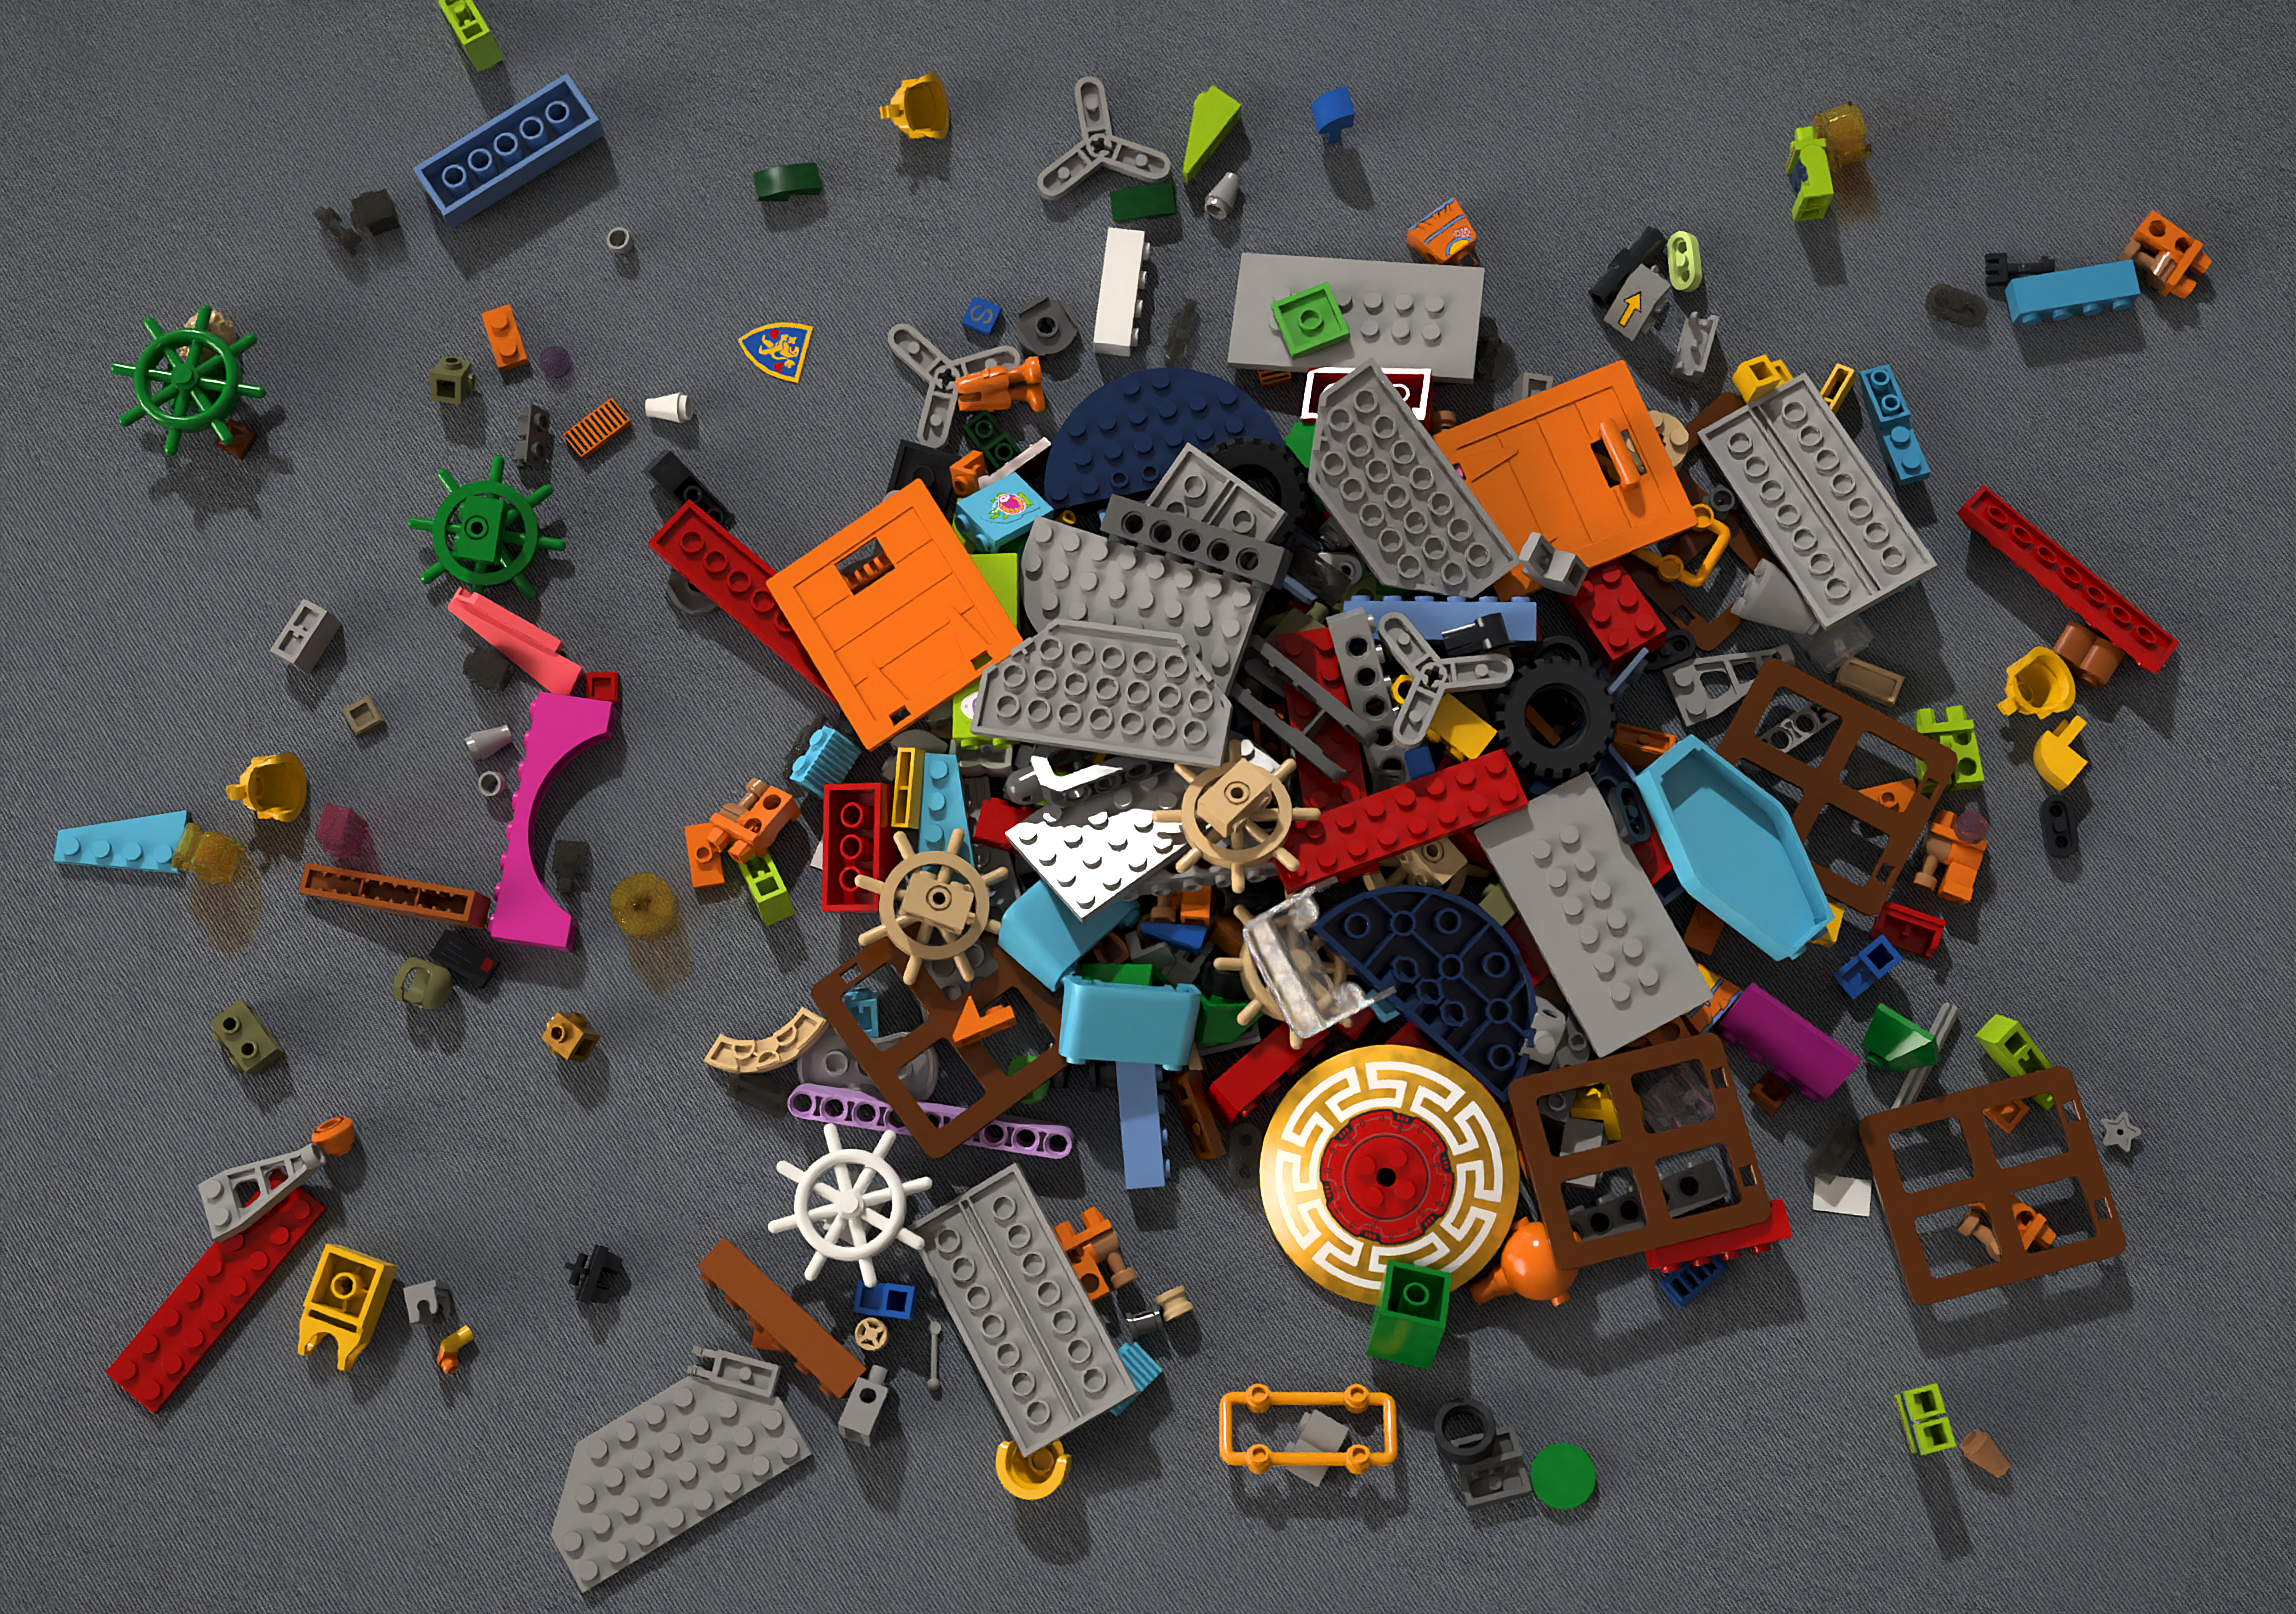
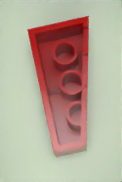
(1259, 1074)
(1726, 1244)

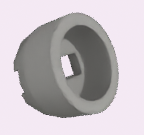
(616, 240)
(489, 779)

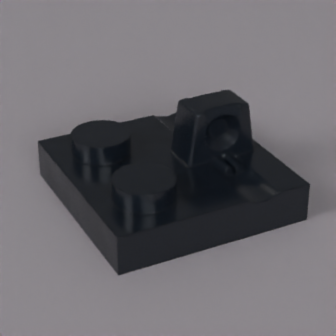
(924, 463)

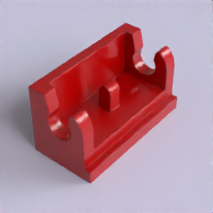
(1908, 929)

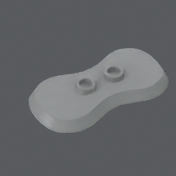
(834, 1065)

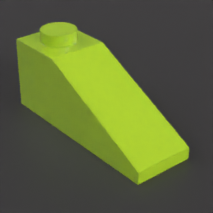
(472, 33)
(1211, 122)
(767, 888)
(2014, 1051)

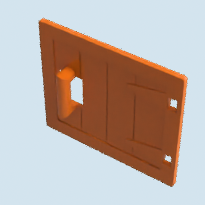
(1541, 476)
(906, 634)

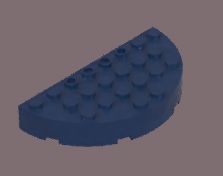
(1136, 428)
(1451, 972)

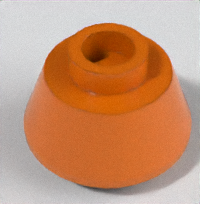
(334, 1135)

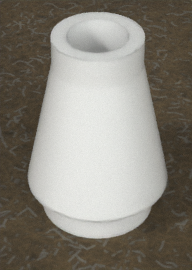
(670, 407)

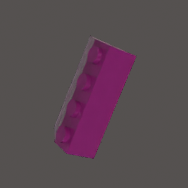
(1786, 1044)

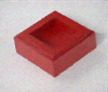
(603, 686)

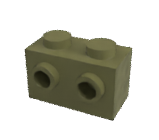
(1498, 904)
(246, 1038)

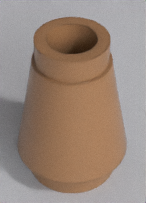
(1983, 1451)

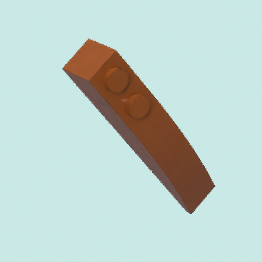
(396, 895)

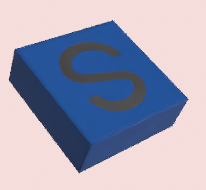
(981, 316)

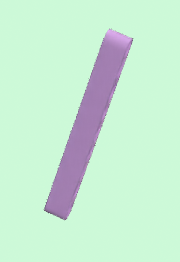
(884, 1121)

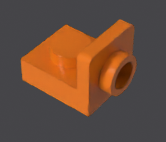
(966, 473)

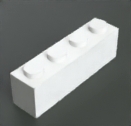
(1119, 292)

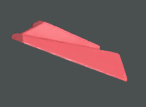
(519, 641)

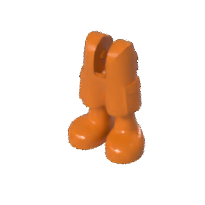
(991, 392)

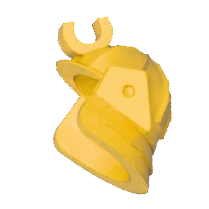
(920, 108)
(2038, 685)
(272, 787)
(1032, 1476)

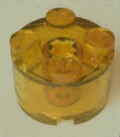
(1844, 135)
(208, 854)
(627, 907)

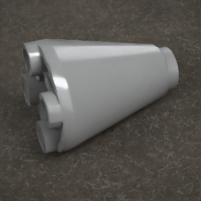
(1774, 601)

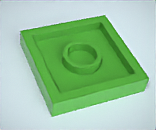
(1310, 320)

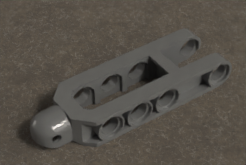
(1329, 708)
(1042, 784)

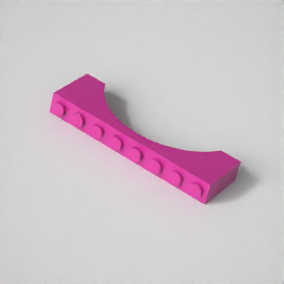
(558, 734)

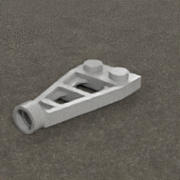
(1689, 694)
(222, 1200)

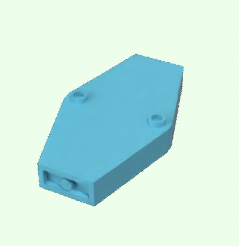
(1735, 848)

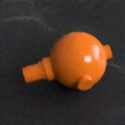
(1526, 1268)

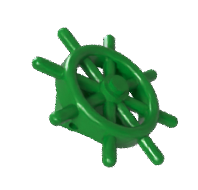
(187, 384)
(483, 531)

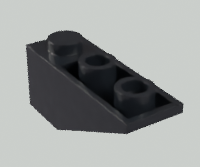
(681, 485)

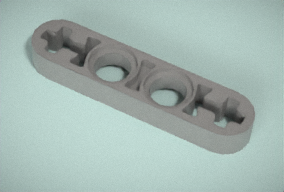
(1792, 733)

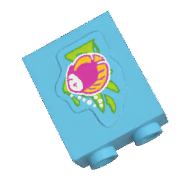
(1000, 513)

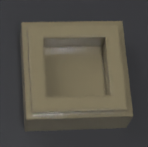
(363, 716)

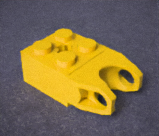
(1453, 725)
(343, 1310)

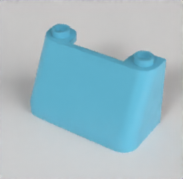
(1050, 938)
(1128, 1022)

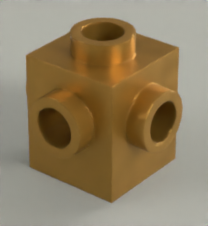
(570, 1036)

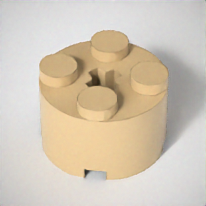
(1672, 435)

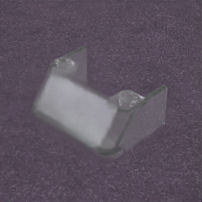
(1295, 970)

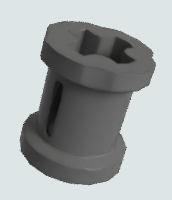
(1144, 1322)

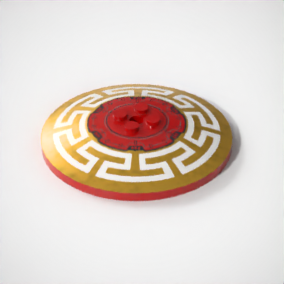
(1399, 1113)

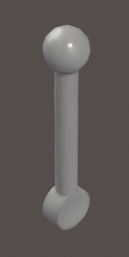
(934, 1328)

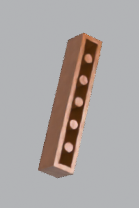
(783, 1318)

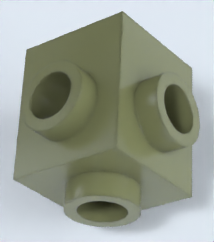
(451, 380)

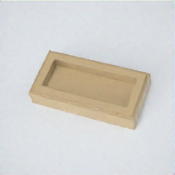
(1869, 681)

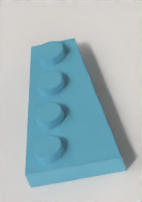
(943, 809)
(124, 844)

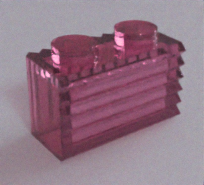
(341, 831)

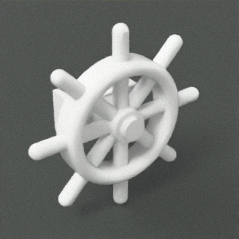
(853, 1205)

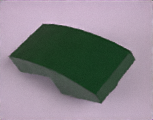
(787, 180)
(1143, 202)
(991, 439)

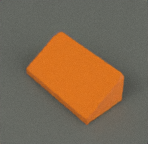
(1641, 745)

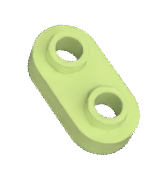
(1684, 266)

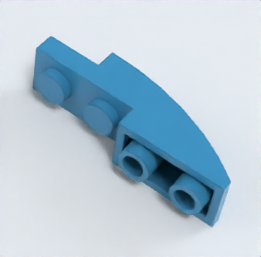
(1892, 426)

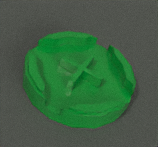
(1562, 1476)

